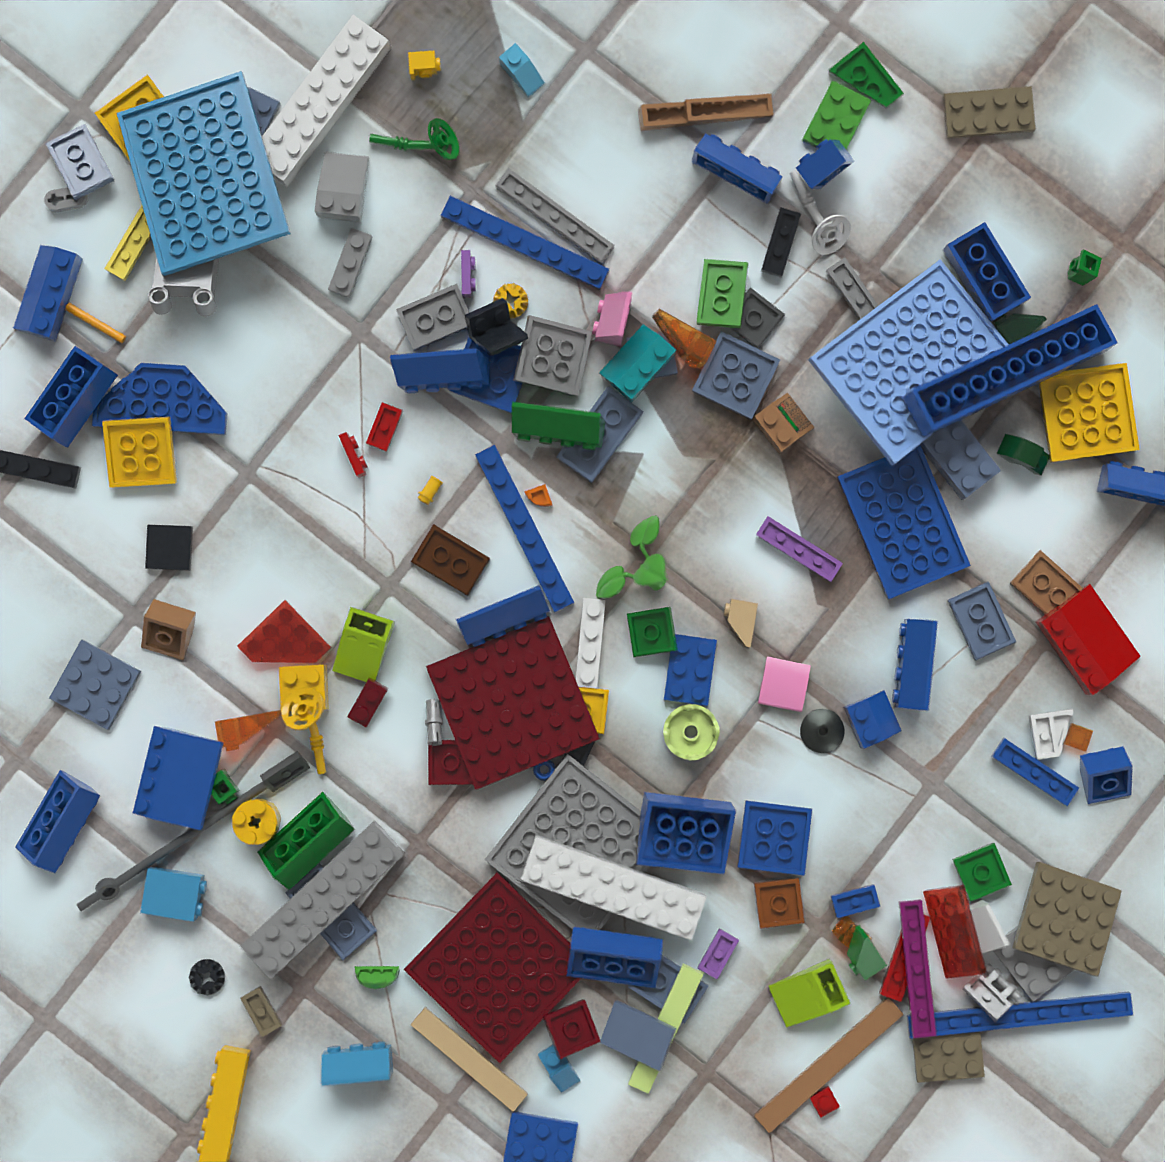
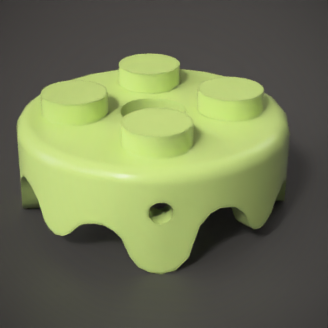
(702, 743)

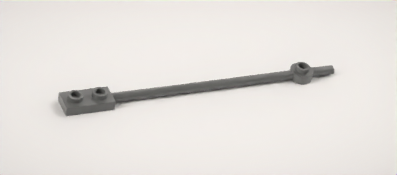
(272, 779)

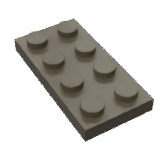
(989, 112)

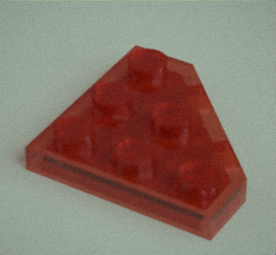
(284, 639)

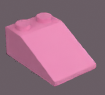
(613, 318)

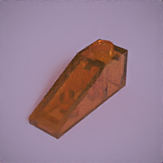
(689, 342)
(242, 729)

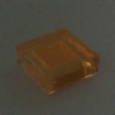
(1078, 737)

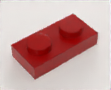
(384, 427)
(350, 445)

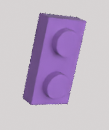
(467, 265)
(718, 953)

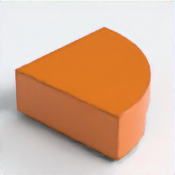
(539, 496)

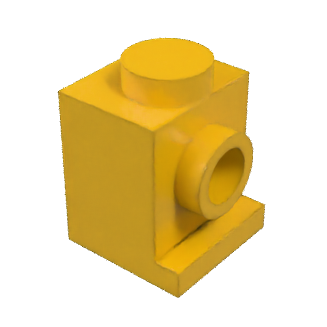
(423, 64)

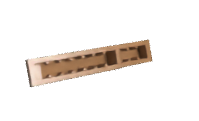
(704, 111)

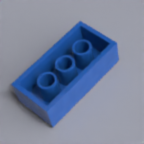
(986, 272)
(71, 397)

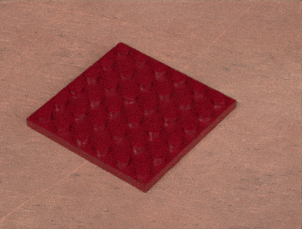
(512, 703)
(496, 967)

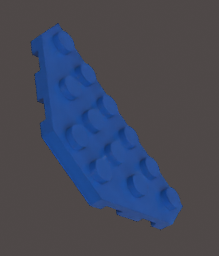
(163, 392)

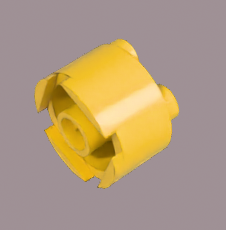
(251, 833)

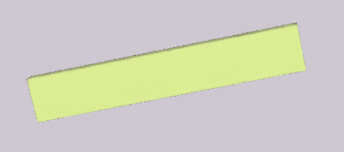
(672, 1014)

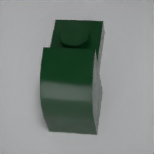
(1024, 453)

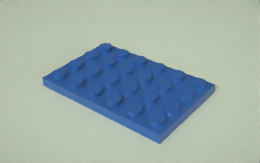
(903, 522)

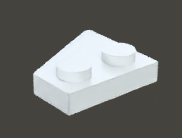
(1049, 732)

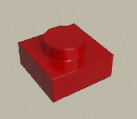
(824, 1101)

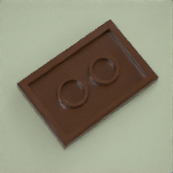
(450, 559)

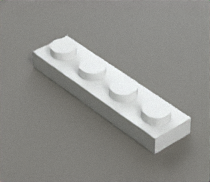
(590, 642)

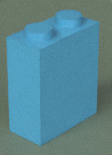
(173, 894)

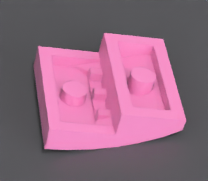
(784, 684)

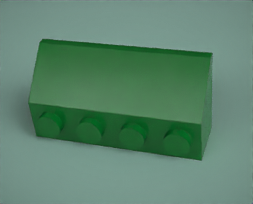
(557, 425)
(305, 841)

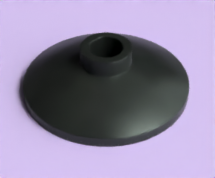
(810, 730)

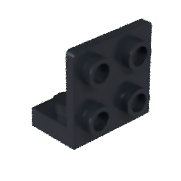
(493, 329)

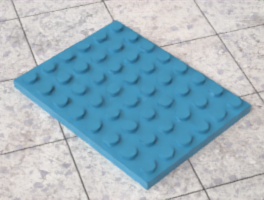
(203, 173)

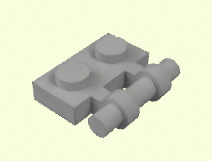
(988, 997)

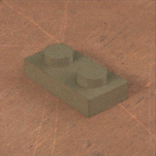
(261, 1011)

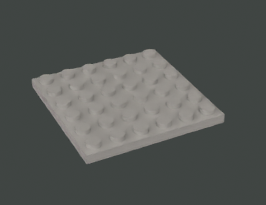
(579, 813)

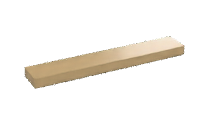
(469, 1059)

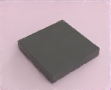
(758, 318)

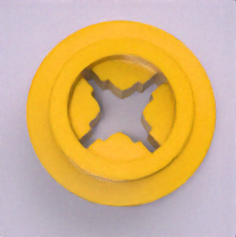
(515, 291)

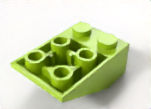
(362, 645)
(809, 993)

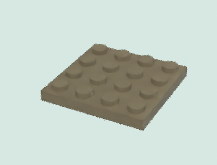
(1067, 919)

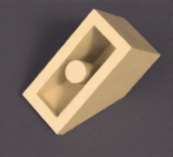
(741, 619)

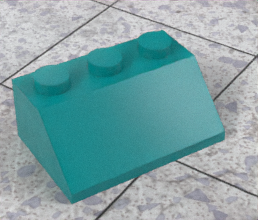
(638, 362)

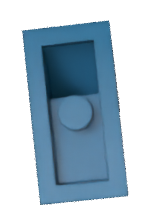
(560, 1070)

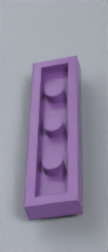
(799, 549)

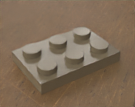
(948, 1057)

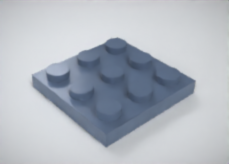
(736, 375)
(95, 684)

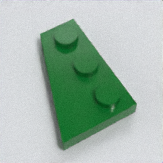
(868, 76)

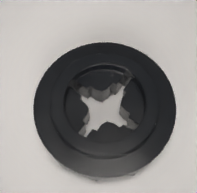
(217, 975)

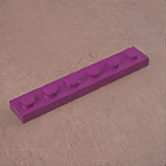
(917, 968)

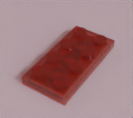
(954, 931)

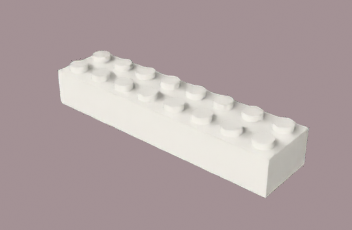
(323, 97)
(613, 887)

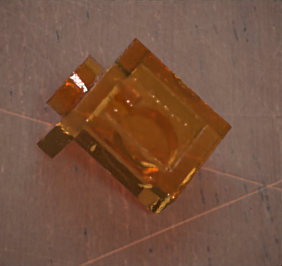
(844, 930)

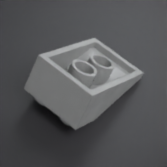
(341, 187)

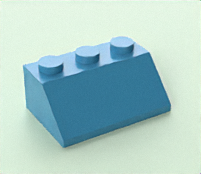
(356, 1064)

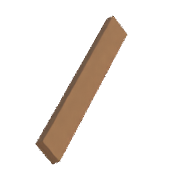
(828, 1064)

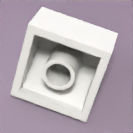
(987, 927)

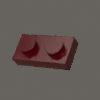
(367, 702)

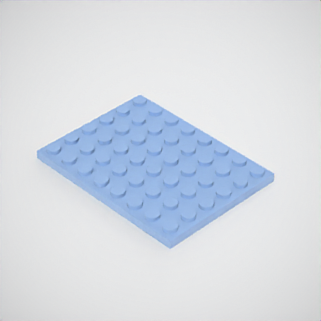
(900, 346)

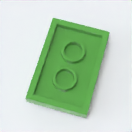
(837, 116)
(722, 293)

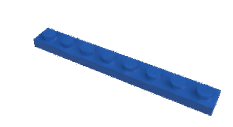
(524, 242)
(524, 528)

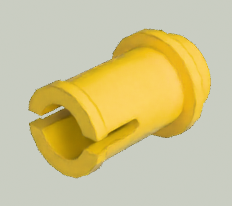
(429, 491)

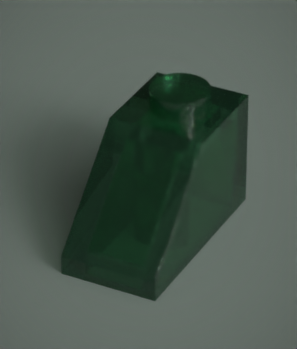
(1018, 326)

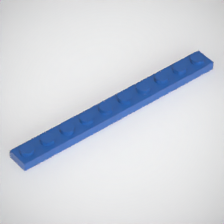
(1033, 1014)

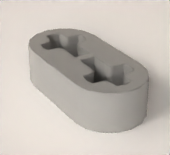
(66, 204)

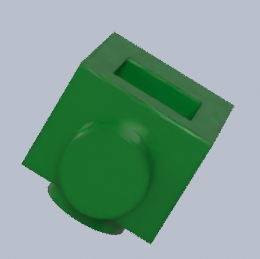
(1079, 268)
(221, 797)

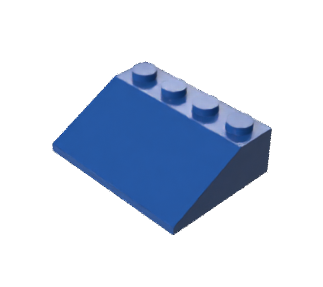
(177, 777)
(685, 833)

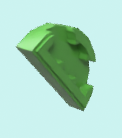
(376, 976)

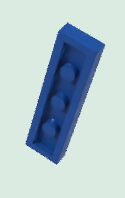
(1035, 772)

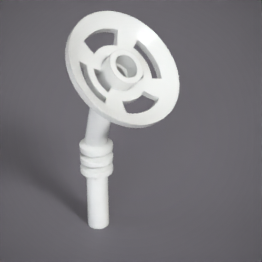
(825, 229)

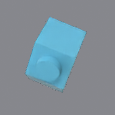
(521, 69)

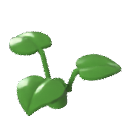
(650, 572)

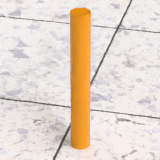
(95, 322)

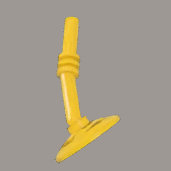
(306, 713)

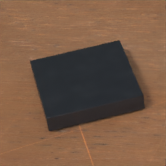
(169, 547)

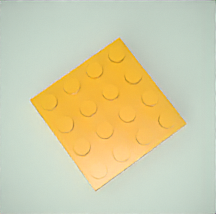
(1089, 413)

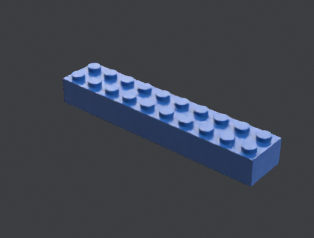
(1009, 370)

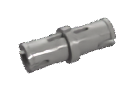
(433, 722)

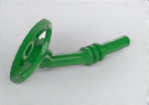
(438, 140)

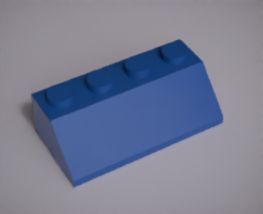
(736, 168)
(48, 292)
(441, 370)
(1132, 483)
(503, 615)
(915, 664)
(57, 822)
(614, 957)

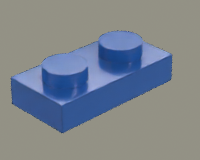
(855, 901)

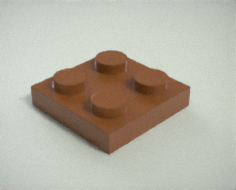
(779, 902)

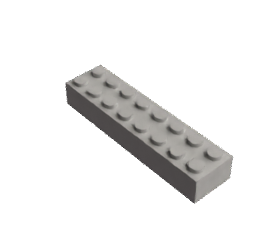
(322, 899)

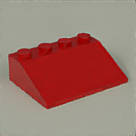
(1088, 640)

